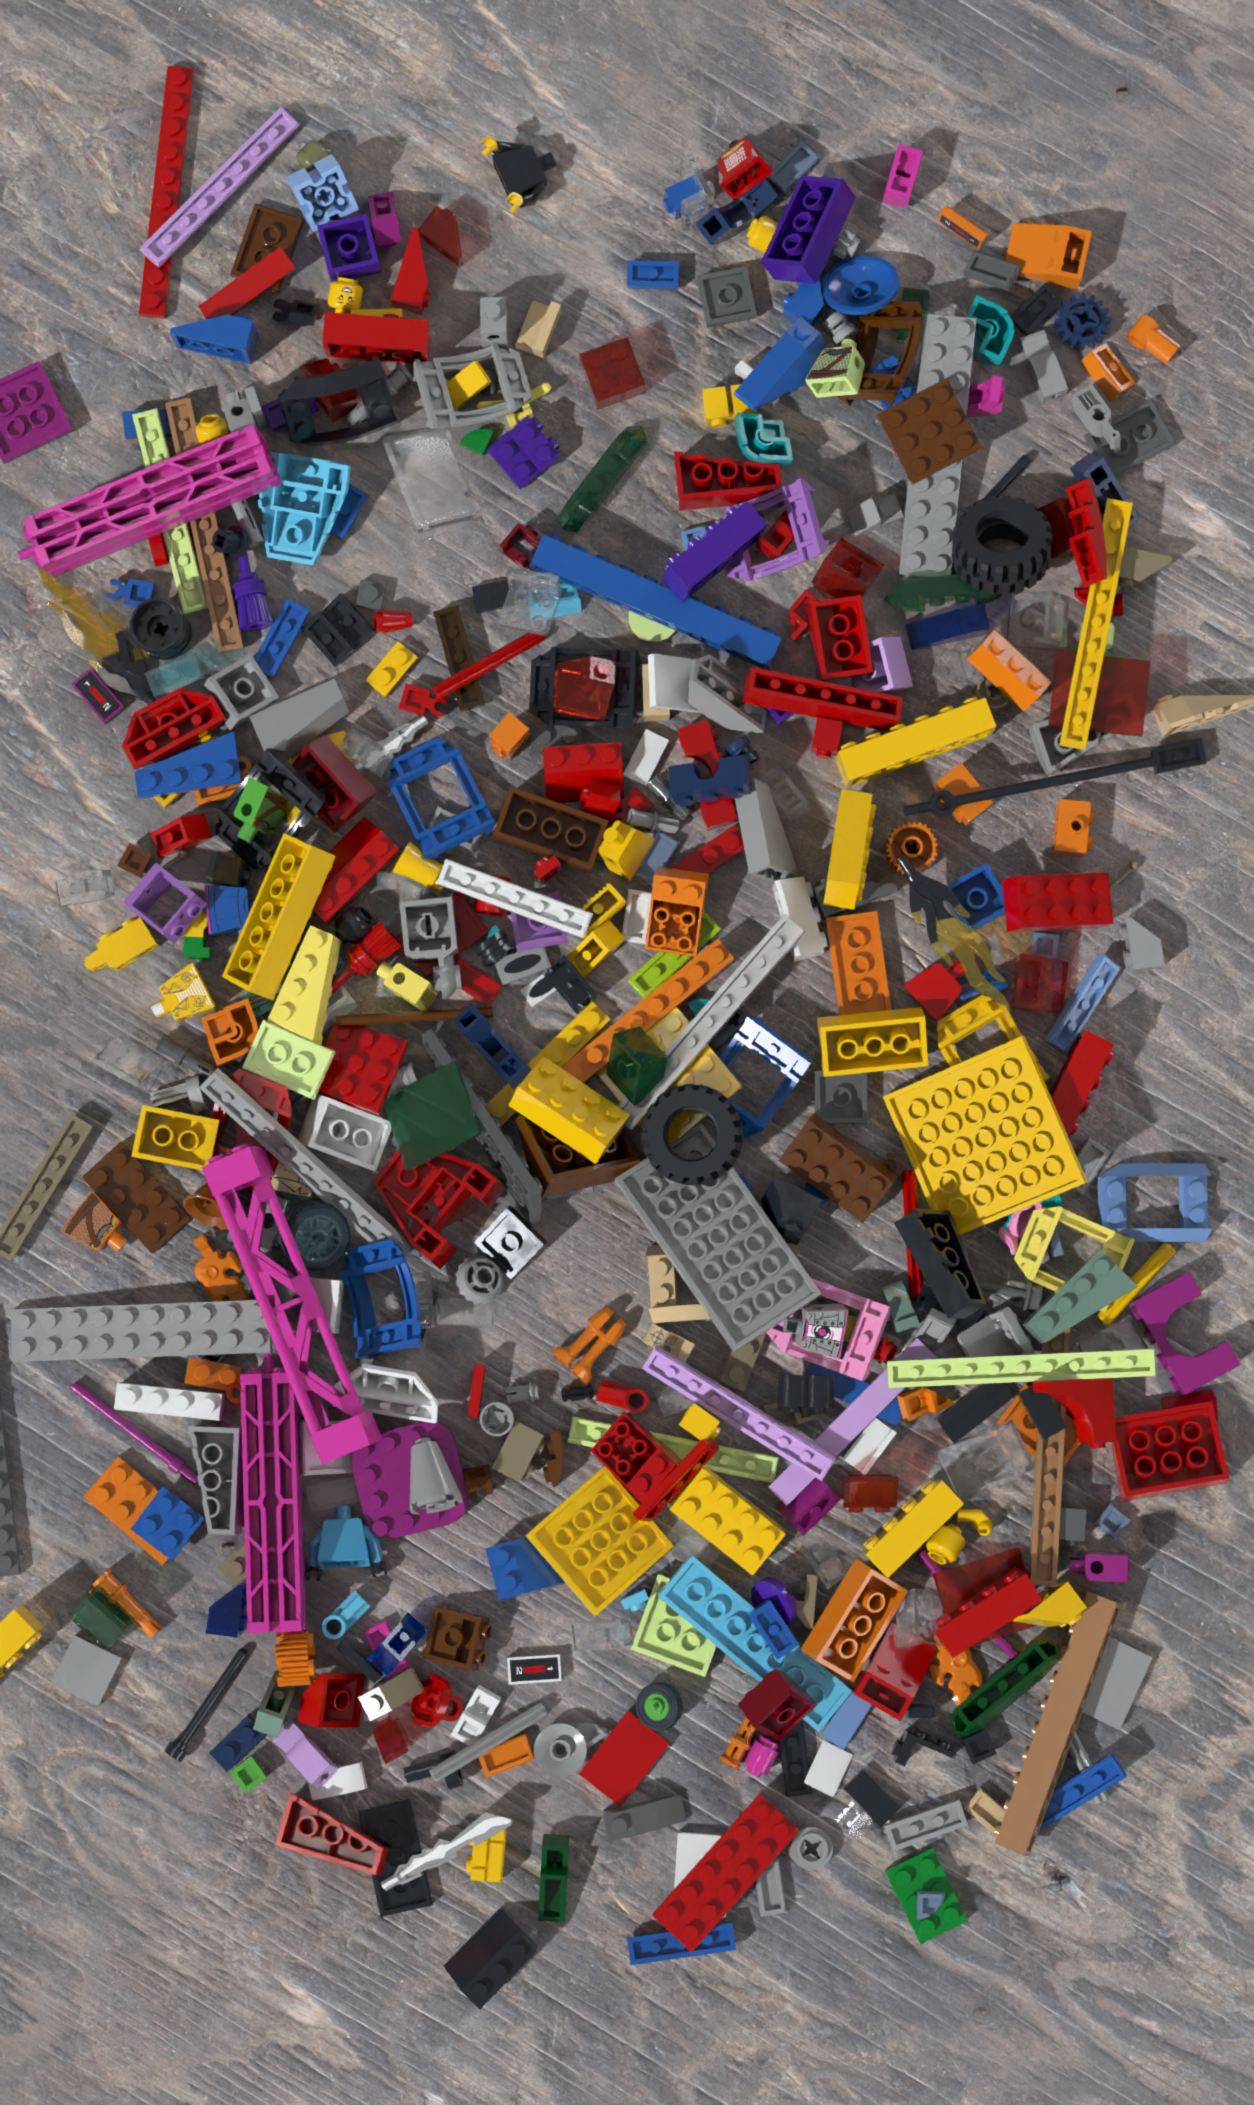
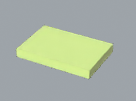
(288, 1059)

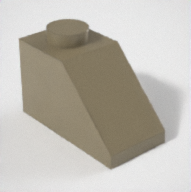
(1140, 566)
(391, 1693)

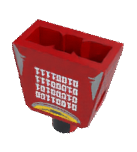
(741, 168)

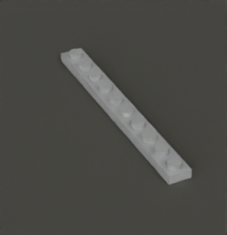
(719, 1011)
(300, 1160)

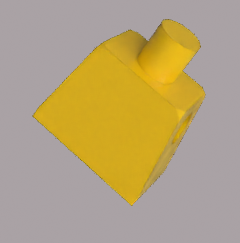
(624, 849)

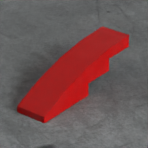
(1088, 533)

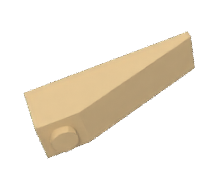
(1191, 711)

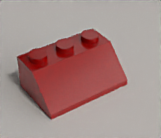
(839, 638)
(573, 766)

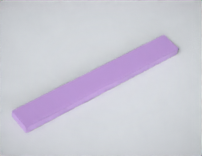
(219, 187)
(739, 1413)
(847, 1424)

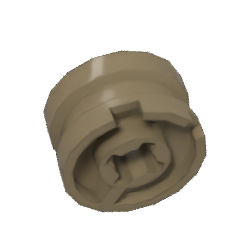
(983, 691)

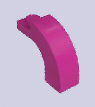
(986, 398)

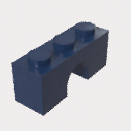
(730, 781)

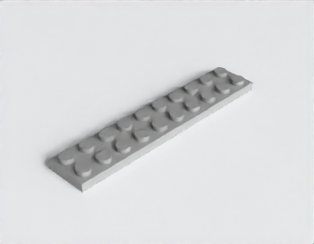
(933, 501)
(139, 1331)

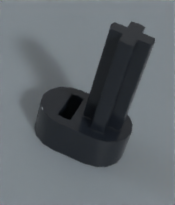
(421, 1771)

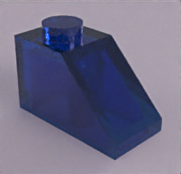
(397, 1644)

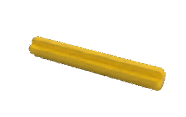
(1141, 1279)

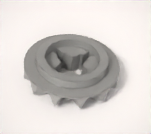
(824, 1848)

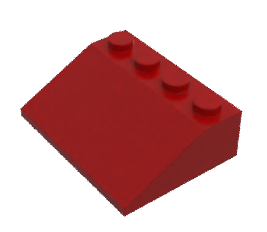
(1168, 1452)

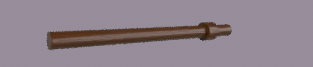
(400, 1017)

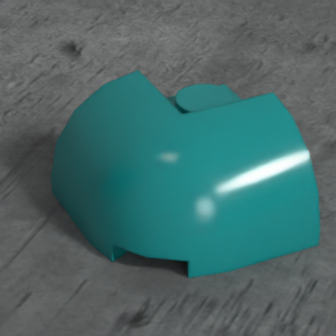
(992, 331)
(763, 439)

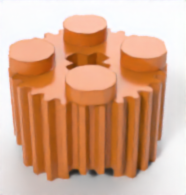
(911, 834)
(294, 1658)

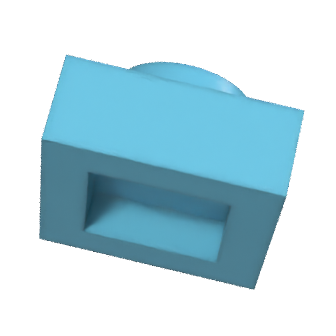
(635, 1600)

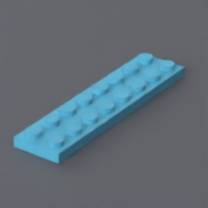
(724, 1620)

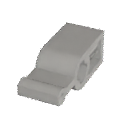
(1043, 367)
(1095, 416)

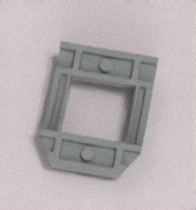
(436, 397)

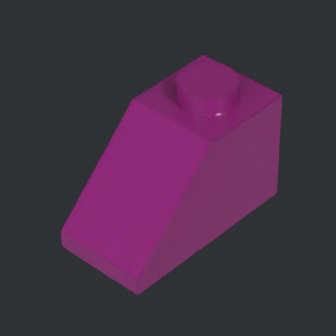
(384, 219)

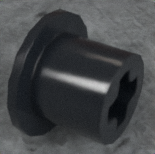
(230, 541)

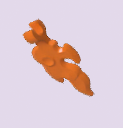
(212, 1273)
(963, 1671)

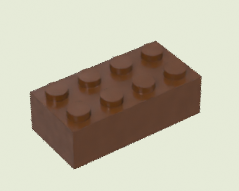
(550, 829)
(838, 1168)

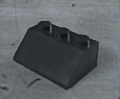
(490, 1958)

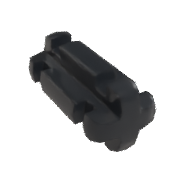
(577, 1393)

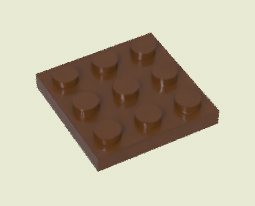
(929, 431)

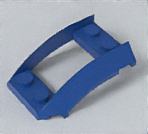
(451, 831)
(776, 1052)
(391, 1337)

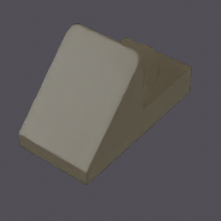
(806, 1606)

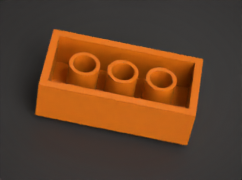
(854, 1620)

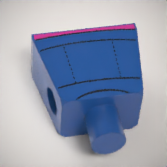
(226, 908)

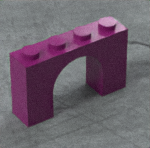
(1154, 1311)

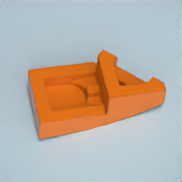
(921, 1401)

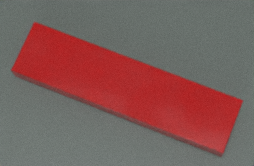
(248, 285)
(676, 1480)

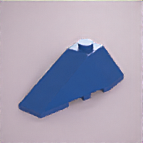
(783, 366)

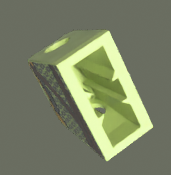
(837, 371)

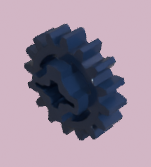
(1092, 325)

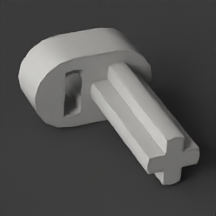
(189, 1089)

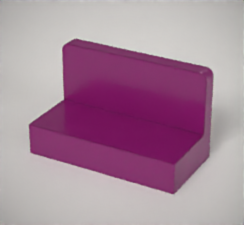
(809, 1505)

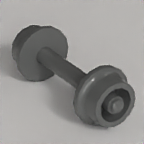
(1030, 1294)

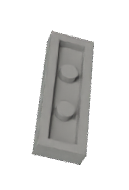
(925, 1825)

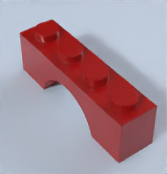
(698, 744)

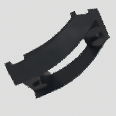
(374, 395)
(623, 697)
(291, 785)

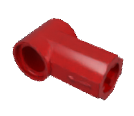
(619, 1395)

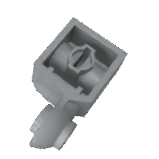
(432, 935)

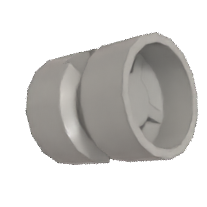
(497, 1418)

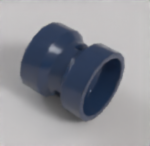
(742, 747)

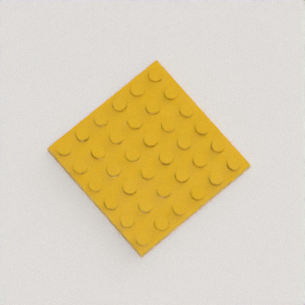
(985, 1136)

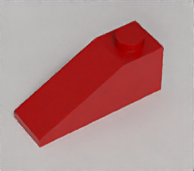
(411, 286)

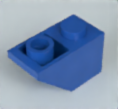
(804, 303)

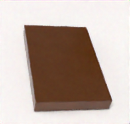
(264, 234)

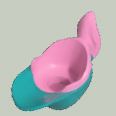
(1017, 1222)

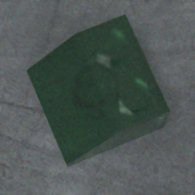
(635, 1064)
(101, 1618)

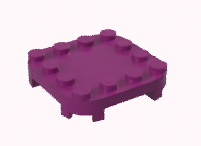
(384, 1481)

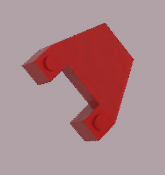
(441, 1183)

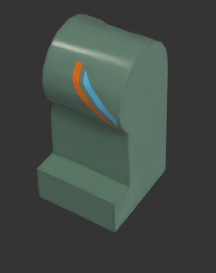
(901, 1309)

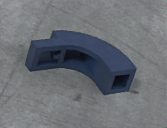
(492, 1046)

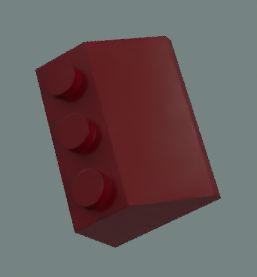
(343, 784)

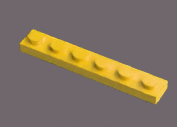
(558, 1051)

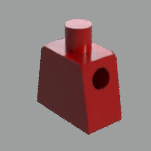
(936, 988)

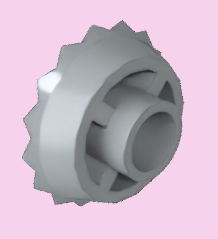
(479, 1279)

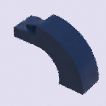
(737, 216)

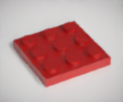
(362, 1066)

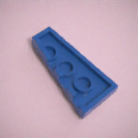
(196, 769)

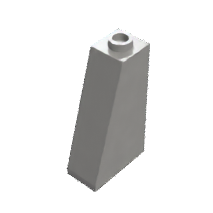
(300, 718)
(763, 835)

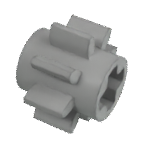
(846, 243)

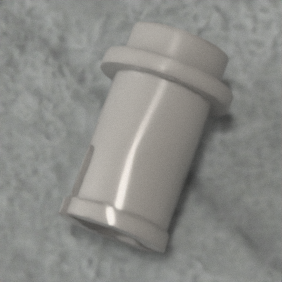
(523, 1393)

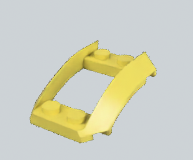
(1039, 1233)

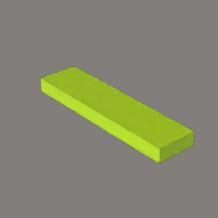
(665, 964)

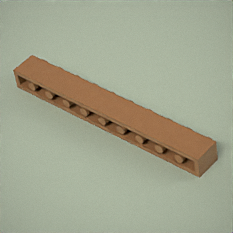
(1057, 1725)

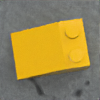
(175, 1138)

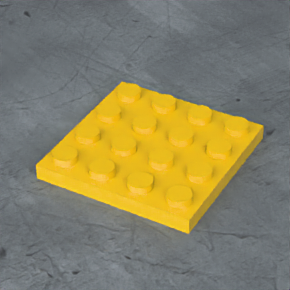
(704, 1070)
(599, 1541)

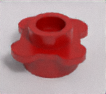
(885, 1351)

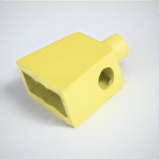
(413, 989)

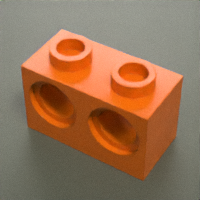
(509, 737)

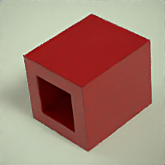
(826, 737)
(600, 798)

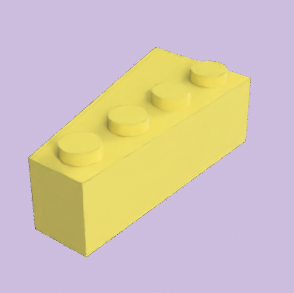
(307, 988)

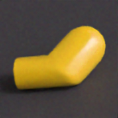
(977, 1518)

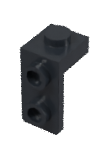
(903, 1747)

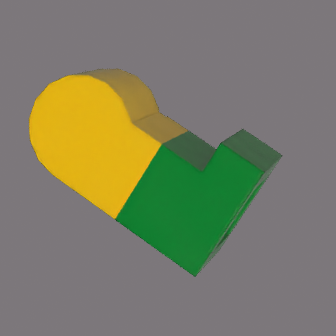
(195, 940)

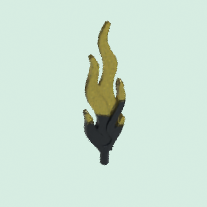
(97, 641)
(945, 928)

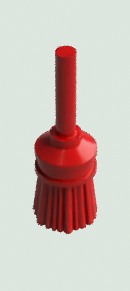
(368, 954)

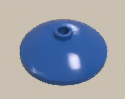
(860, 285)

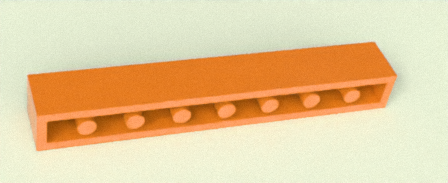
(652, 1008)

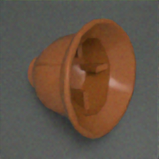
(205, 1208)

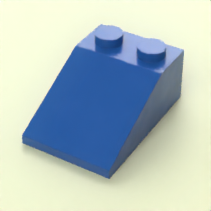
(220, 337)
(520, 1569)

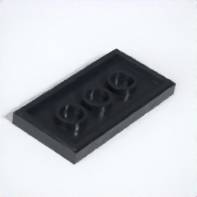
(396, 1829)

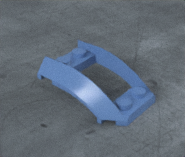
(1192, 1201)

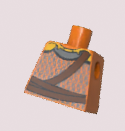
(95, 1224)

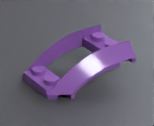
(804, 526)

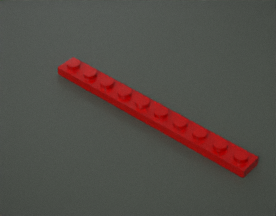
(167, 183)

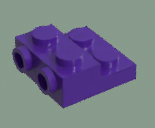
(524, 451)

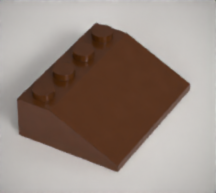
(564, 1169)

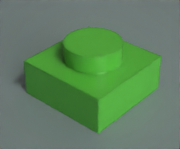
(248, 1774)

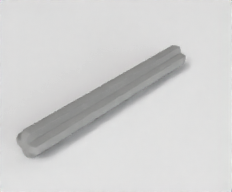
(488, 1742)

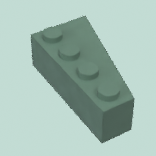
(1081, 1295)

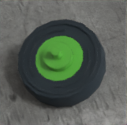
(659, 1706)

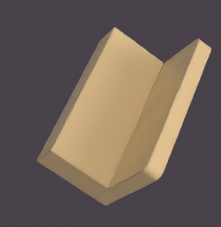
(538, 328)

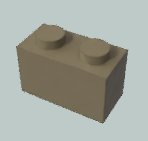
(518, 1451)

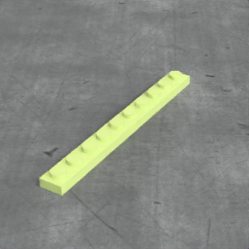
(1021, 1368)

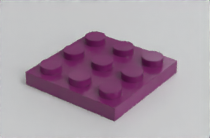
(29, 413)

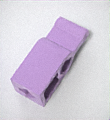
(305, 1754)

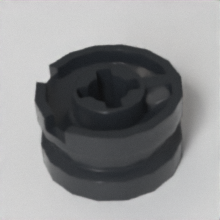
(494, 949)

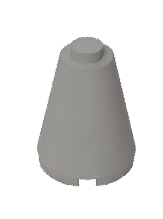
(430, 1479)

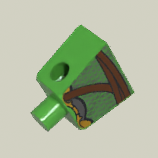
(260, 809)

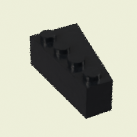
(942, 1260)

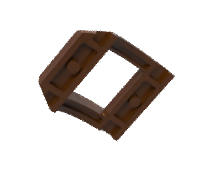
(886, 386)

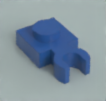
(134, 592)

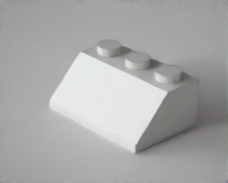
(794, 900)

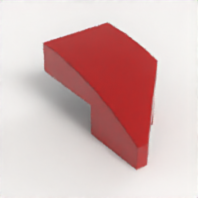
(798, 614)

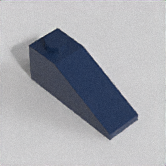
(1103, 480)

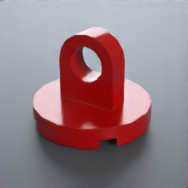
(432, 1703)

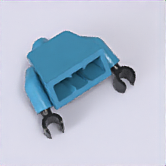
(344, 1544)

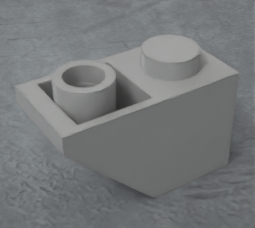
(1142, 947)

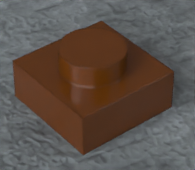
(135, 860)

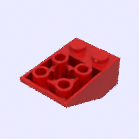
(635, 1456)
(894, 1674)

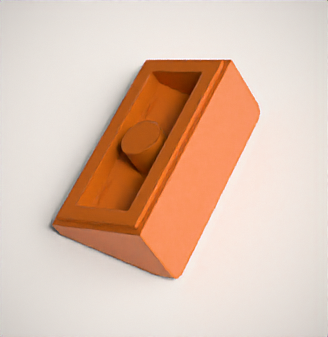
(1107, 372)

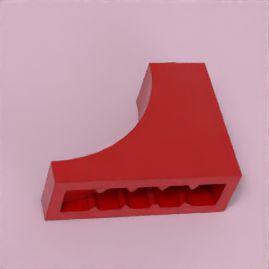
(1089, 1404)

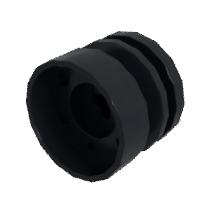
(147, 625)

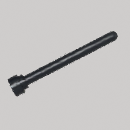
(178, 1747)

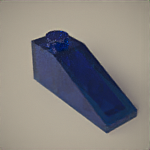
(948, 627)

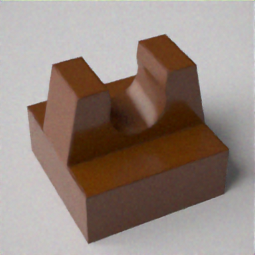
(477, 1479)

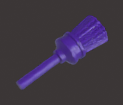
(251, 600)

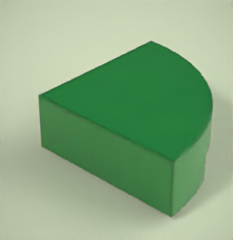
(477, 440)

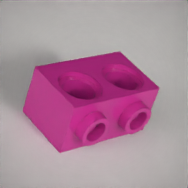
(902, 176)

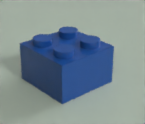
(979, 896)

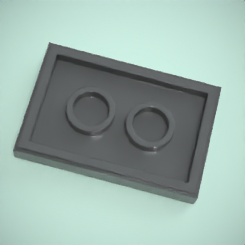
(1141, 438)

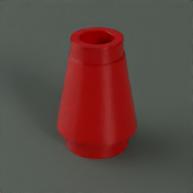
(391, 620)

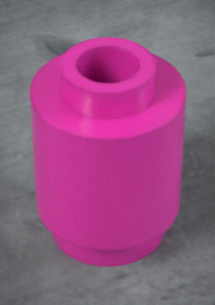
(761, 1756)

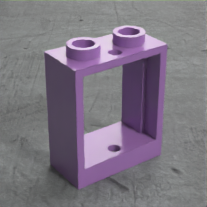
(142, 899)

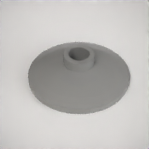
(555, 1763)

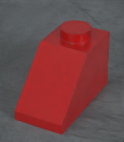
(181, 834)

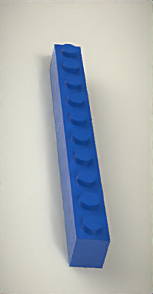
(655, 601)

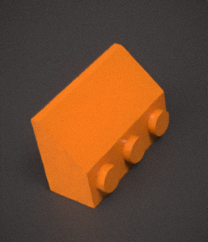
(1009, 669)

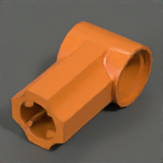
(1148, 336)

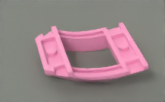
(861, 1344)

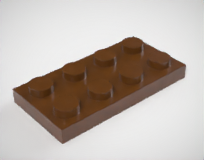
(136, 1197)

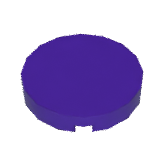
(775, 1591)

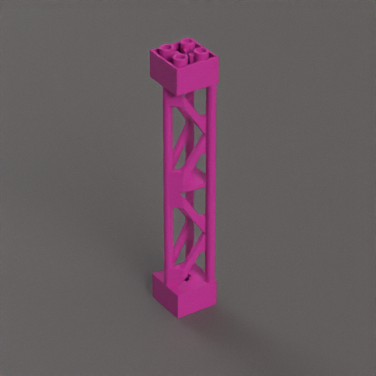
(225, 1177)

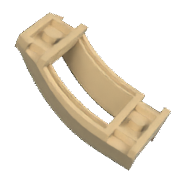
(664, 1291)

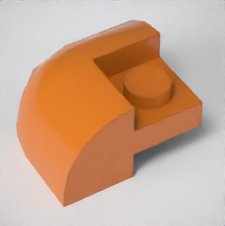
(231, 1031)

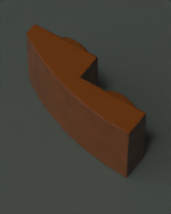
(554, 1466)

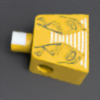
(184, 996)

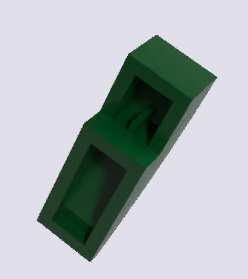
(553, 1877)

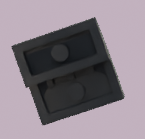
(338, 630)

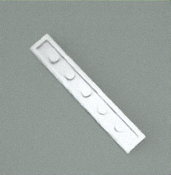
(514, 898)

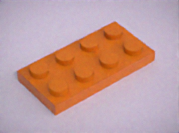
(858, 963)
(122, 1498)

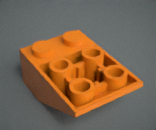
(1049, 252)
(676, 911)

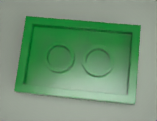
(925, 1873)

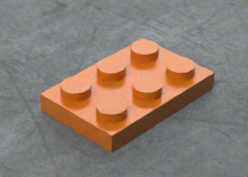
(1029, 1432)

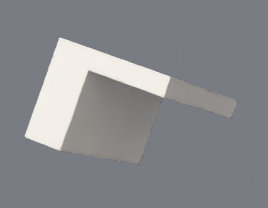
(869, 1445)

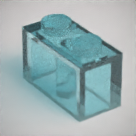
(174, 675)

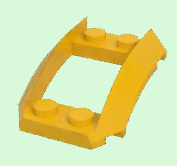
(970, 1019)

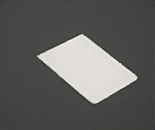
(828, 1768)

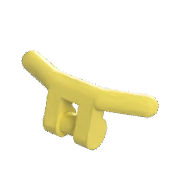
(514, 418)

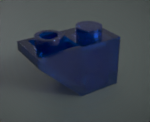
(227, 1615)

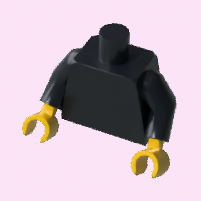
(519, 171)

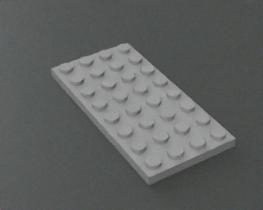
(720, 1245)

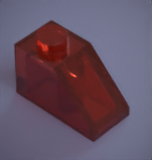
(442, 233)
(391, 1738)

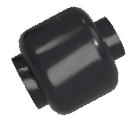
(353, 925)

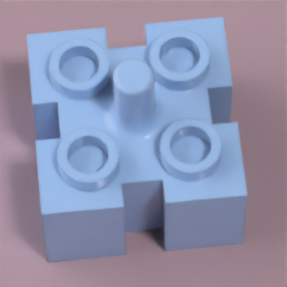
(322, 192)

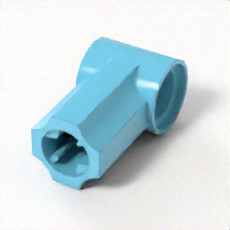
(347, 1613)

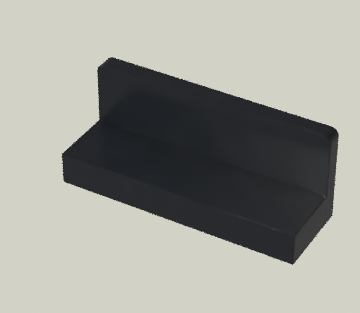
(973, 1409)

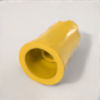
(417, 867)

